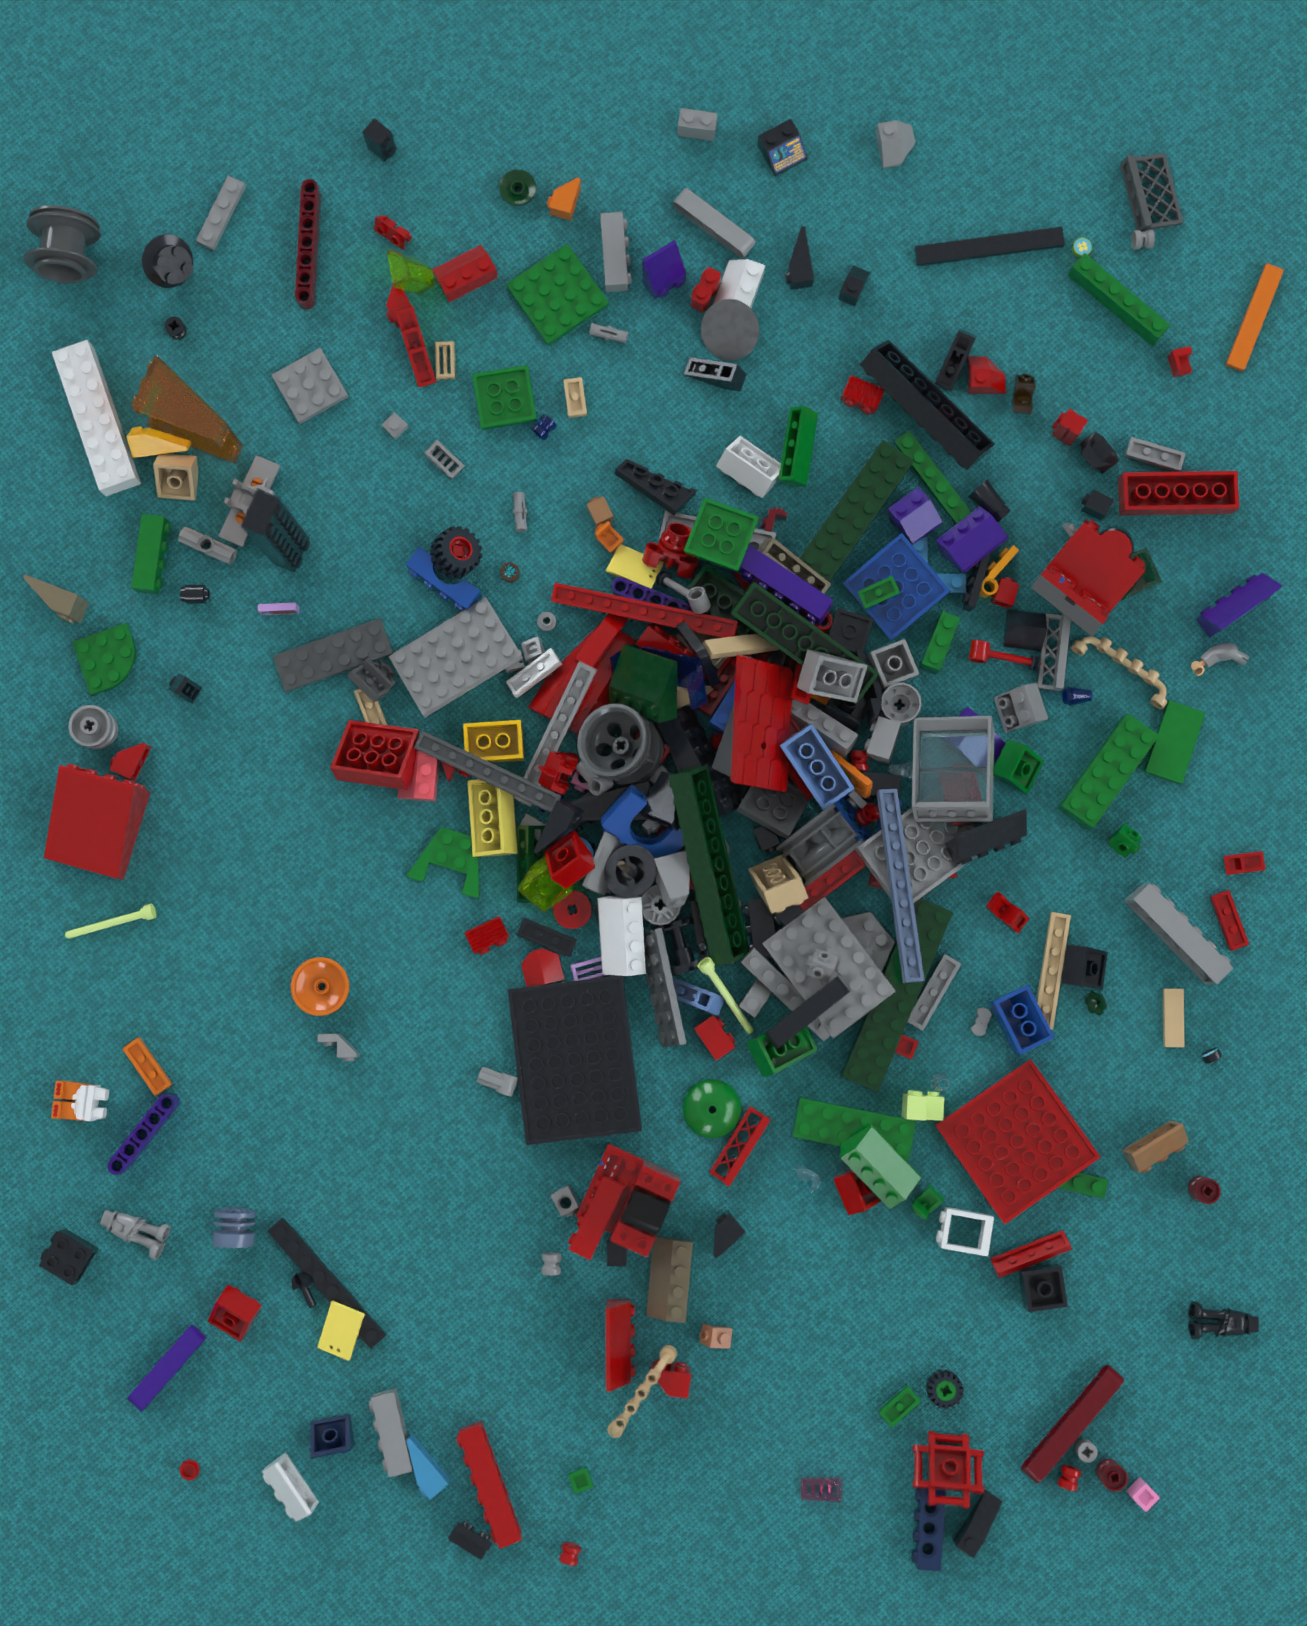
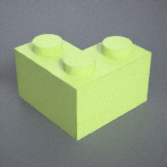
(922, 1107)

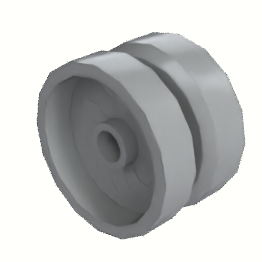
(93, 727)

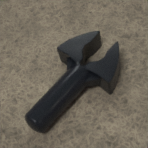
(701, 948)
(302, 1282)

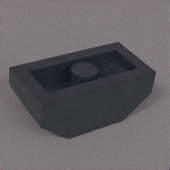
(1099, 453)

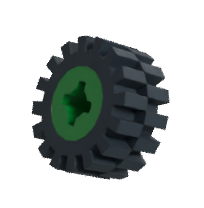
(943, 1382)

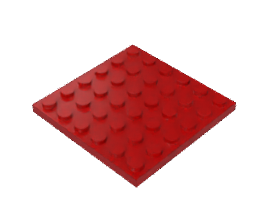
(1017, 1141)

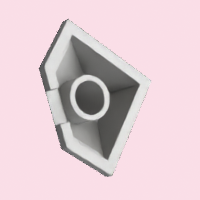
(894, 142)

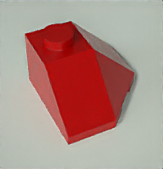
(984, 377)

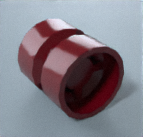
(1204, 1189)
(1111, 1474)

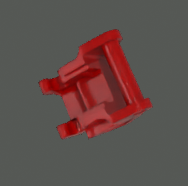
(555, 765)

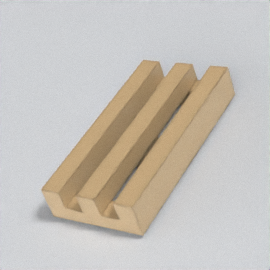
(445, 376)

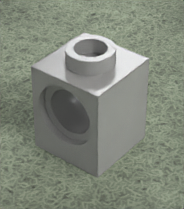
(565, 1192)

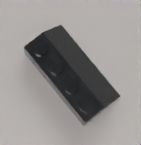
(987, 838)

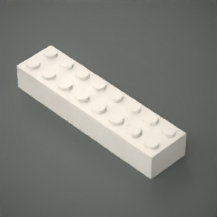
(96, 418)

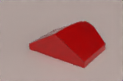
(542, 968)

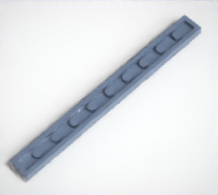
(900, 886)

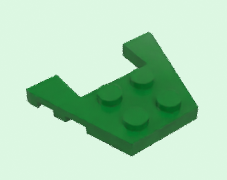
(453, 852)

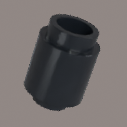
(195, 594)

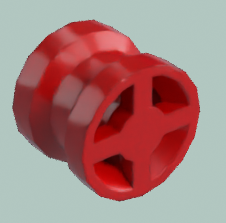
(867, 814)
(570, 1553)

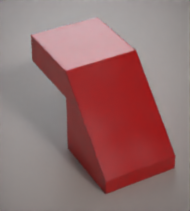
(1007, 912)

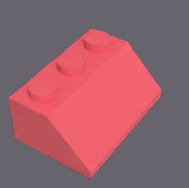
(424, 779)

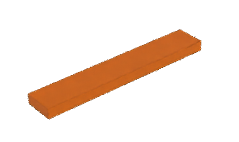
(1254, 317)

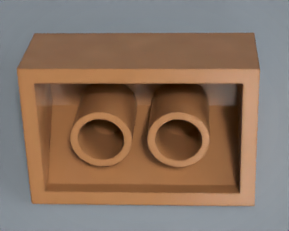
(1156, 1146)

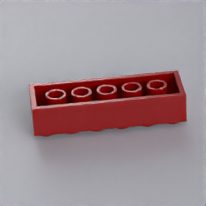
(1178, 493)

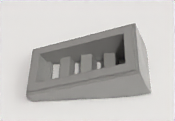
(428, 454)

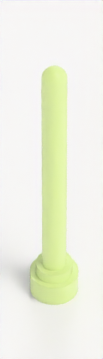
(147, 912)
(707, 967)

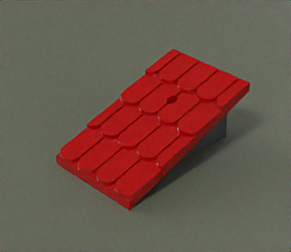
(757, 726)

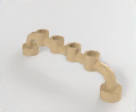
(1134, 666)
(617, 1427)

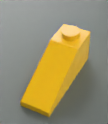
(154, 442)

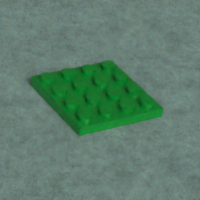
(557, 294)

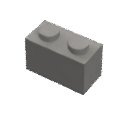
(697, 124)

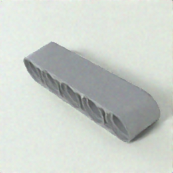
(713, 223)

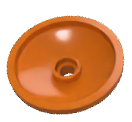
(306, 985)

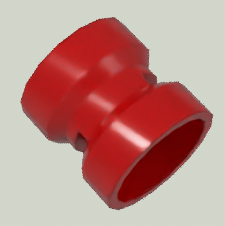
(859, 760)
(1069, 1477)

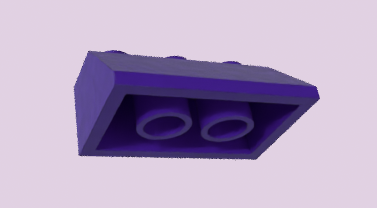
(971, 539)

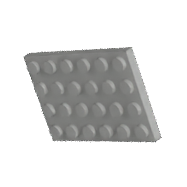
(455, 657)
(925, 850)
(825, 930)

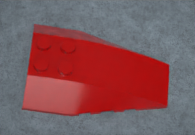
(598, 692)

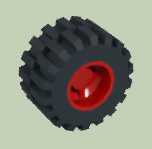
(456, 552)

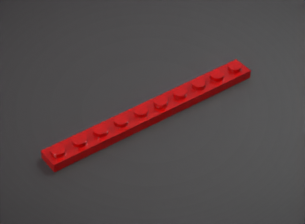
(642, 611)

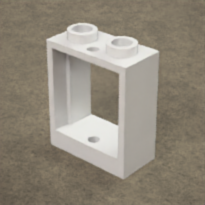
(985, 1231)

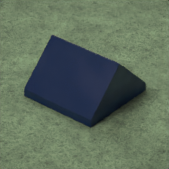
(331, 1436)

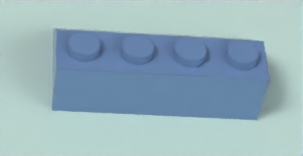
(817, 766)

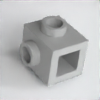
(821, 965)

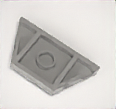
(871, 937)

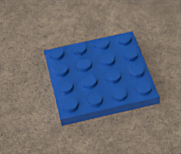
(916, 581)

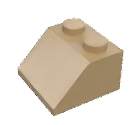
(176, 476)

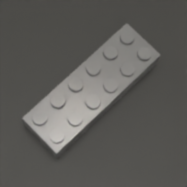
(1179, 934)

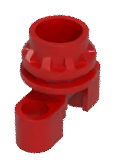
(671, 551)

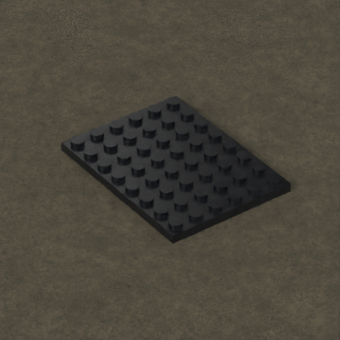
(574, 1060)

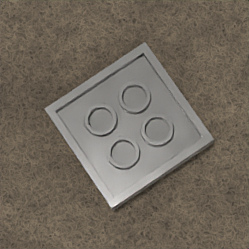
(310, 385)

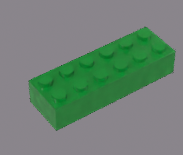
(1108, 771)
(837, 1123)

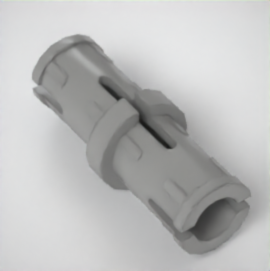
(619, 335)
(520, 512)

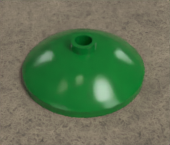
(708, 1094)

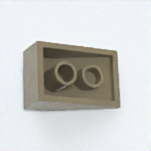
(66, 604)

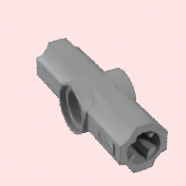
(217, 550)

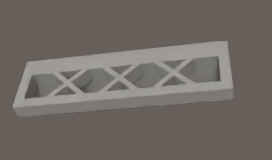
(1061, 653)

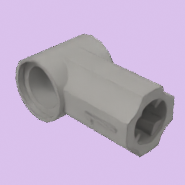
(596, 783)
(502, 1082)

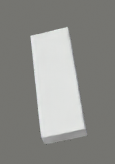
(533, 673)

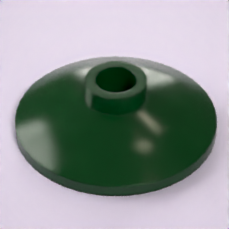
(517, 179)

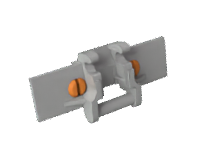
(260, 477)

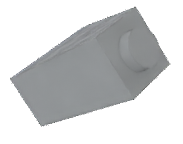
(673, 878)

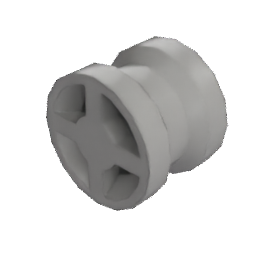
(1082, 1447)

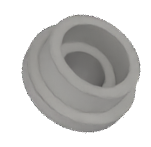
(546, 627)

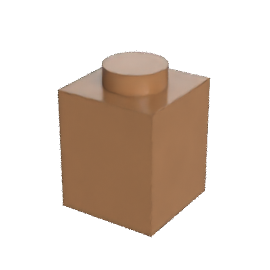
(599, 511)

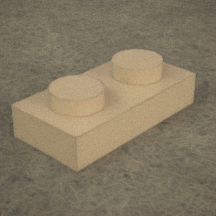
(575, 397)

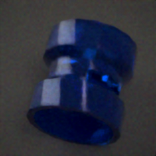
(544, 426)

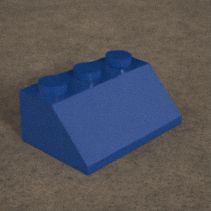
(1021, 1020)

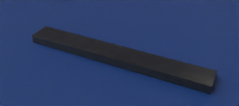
(989, 246)

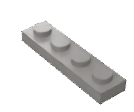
(221, 213)
(933, 991)

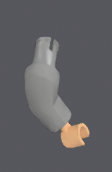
(1219, 653)

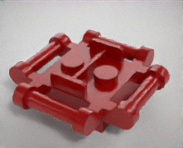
(948, 1469)

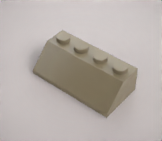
(669, 1279)

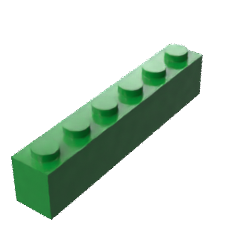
(1118, 299)

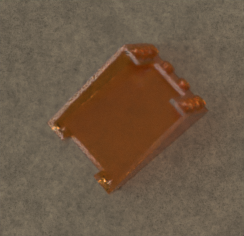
(183, 413)

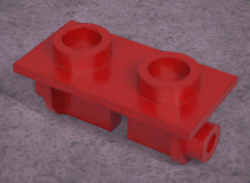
(386, 227)

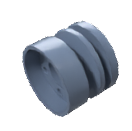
(234, 1228)

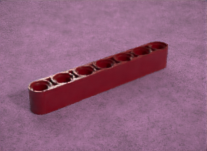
(308, 235)
(1072, 1423)

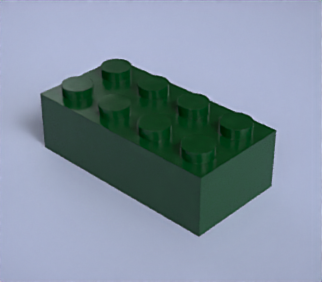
(722, 596)

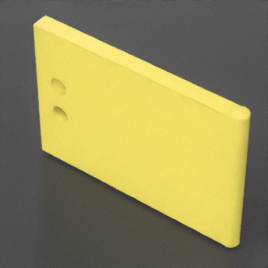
(629, 565)
(340, 1330)

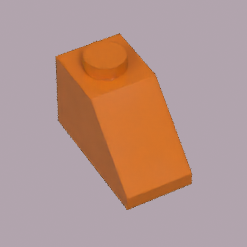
(564, 199)

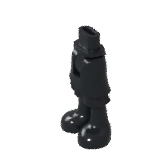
(1228, 1324)

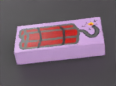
(278, 608)

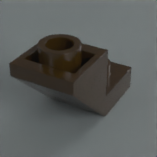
(1023, 393)

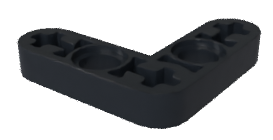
(700, 653)

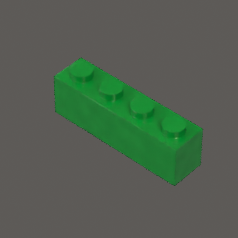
(798, 446)
(150, 554)

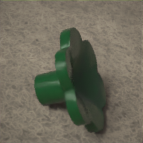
(1096, 1003)

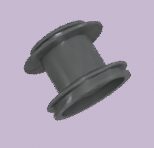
(62, 243)

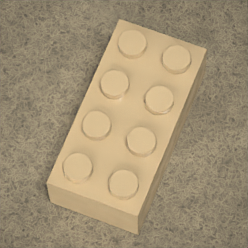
(778, 884)

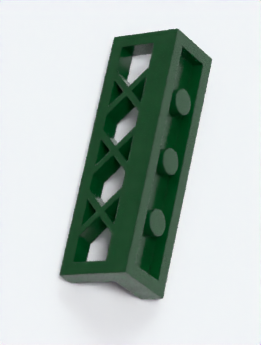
(525, 857)

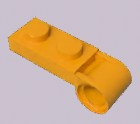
(994, 569)

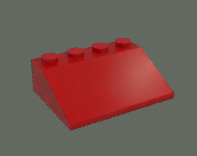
(376, 755)
(618, 1343)

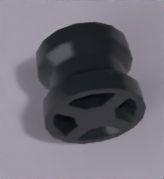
(177, 332)

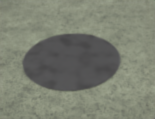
(730, 329)

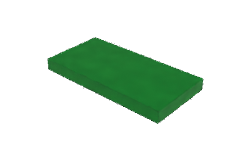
(1176, 742)

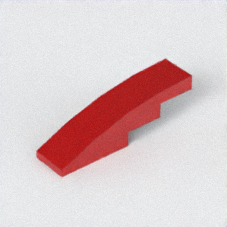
(415, 346)
(601, 640)

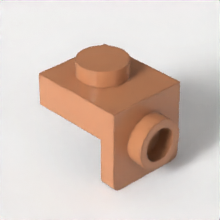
(715, 1336)

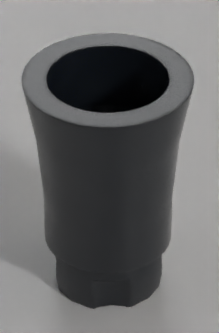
(989, 500)

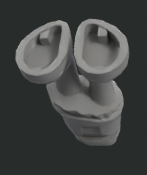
(128, 1228)

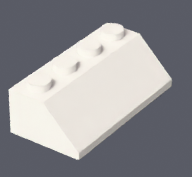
(621, 936)

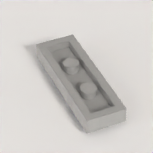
(1155, 454)

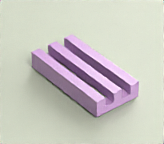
(586, 970)

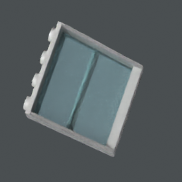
(953, 769)

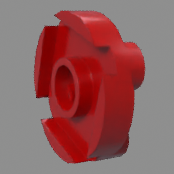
(575, 920)

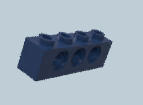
(932, 1558)

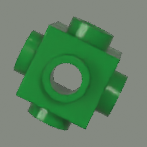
(1125, 841)

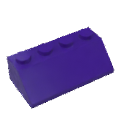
(1237, 604)

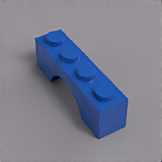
(462, 593)

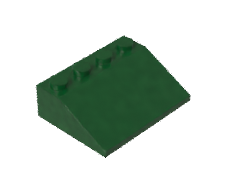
(645, 684)

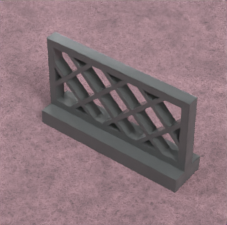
(1137, 193)

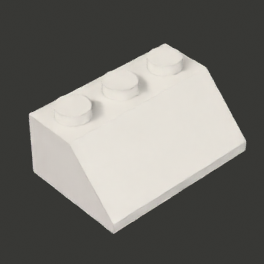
(741, 281)
(749, 466)
(290, 1488)

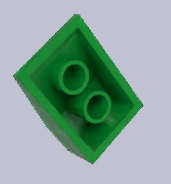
(771, 1060)

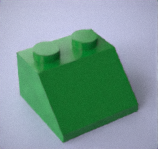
(1017, 766)

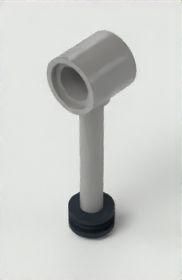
(696, 596)

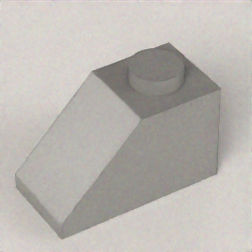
(755, 998)

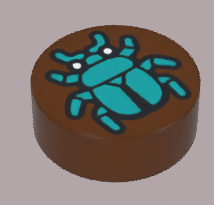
(509, 572)

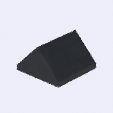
(1025, 630)

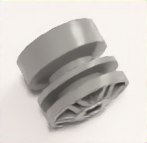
(908, 698)
(651, 912)

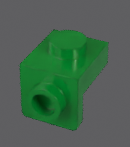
(927, 1202)

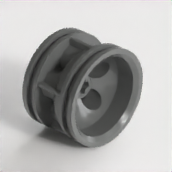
(597, 733)
(820, 844)

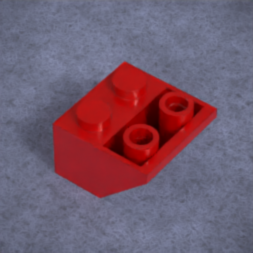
(675, 1379)

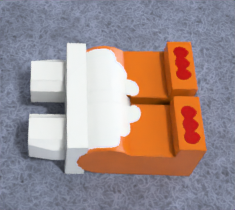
(85, 1104)

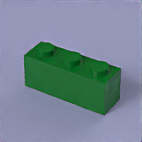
(939, 642)

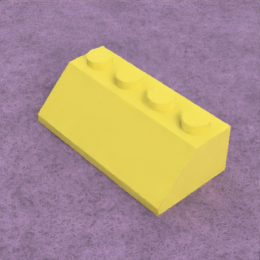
(491, 820)

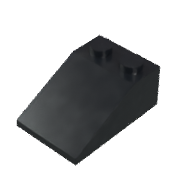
(847, 712)

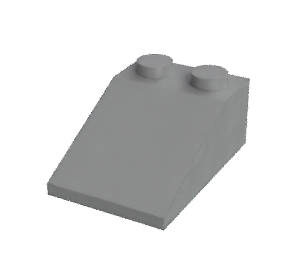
(831, 676)

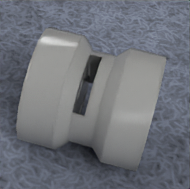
(1143, 239)
(551, 1264)

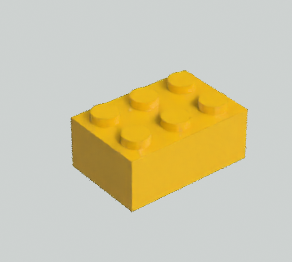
(495, 740)

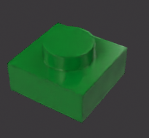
(580, 1480)

